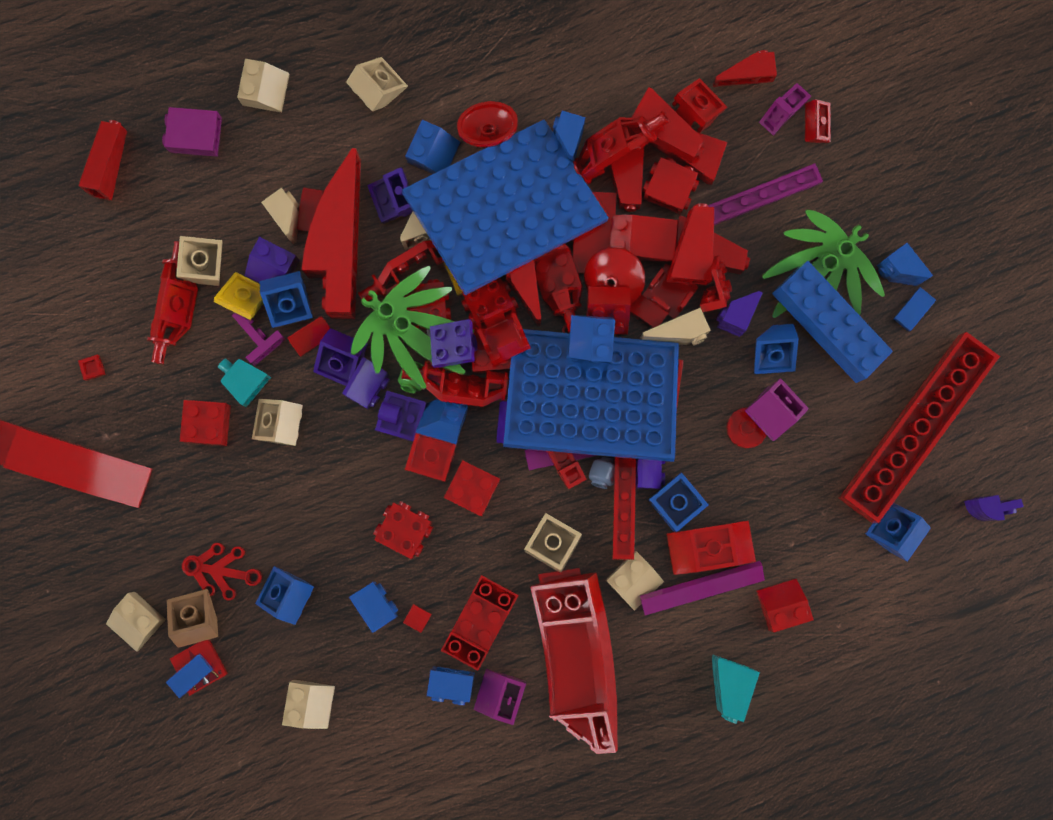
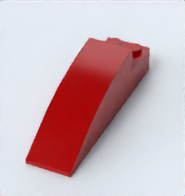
(333, 240)
(72, 465)

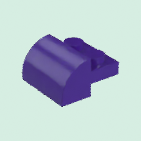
(388, 196)
(991, 508)

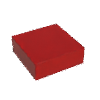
(91, 367)
(417, 618)

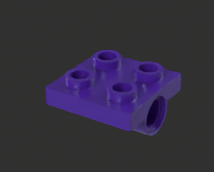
(452, 343)
(400, 415)

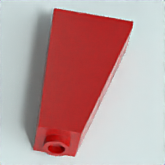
(677, 134)
(709, 160)
(104, 161)
(627, 179)
(695, 248)
(729, 252)

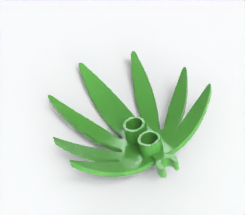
(833, 255)
(395, 321)

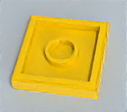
(240, 296)

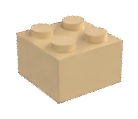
(553, 542)

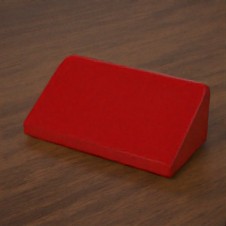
(817, 121)
(309, 336)

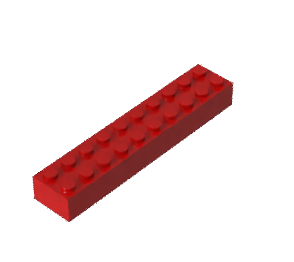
(919, 427)

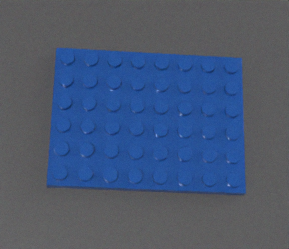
(504, 206)
(594, 405)

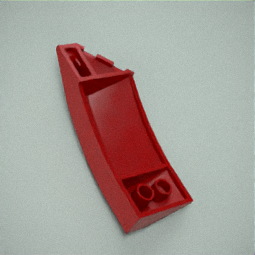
(579, 659)

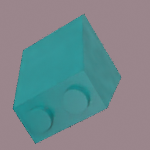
(733, 688)

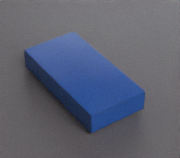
(914, 309)
(189, 675)

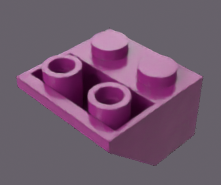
(776, 409)
(500, 696)

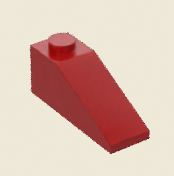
(754, 69)

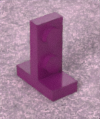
(784, 108)
(264, 347)

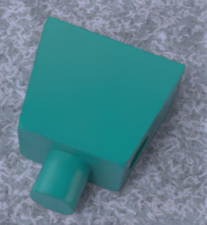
(242, 380)

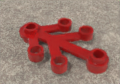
(218, 570)

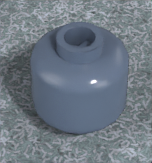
(602, 472)

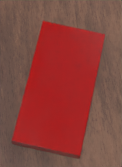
(598, 238)

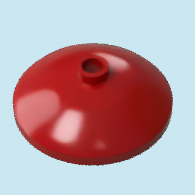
(487, 124)
(616, 265)

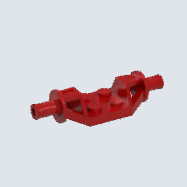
(614, 142)
(400, 265)
(557, 279)
(173, 308)
(462, 388)

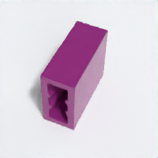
(192, 131)

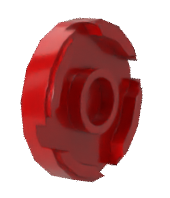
(744, 430)

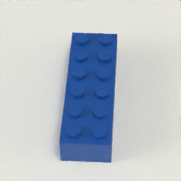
(832, 322)

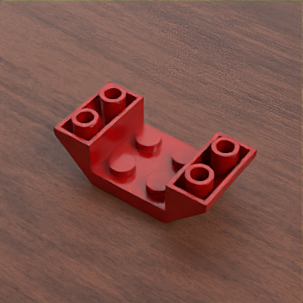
(711, 548)
(479, 623)

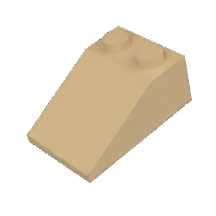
(682, 330)

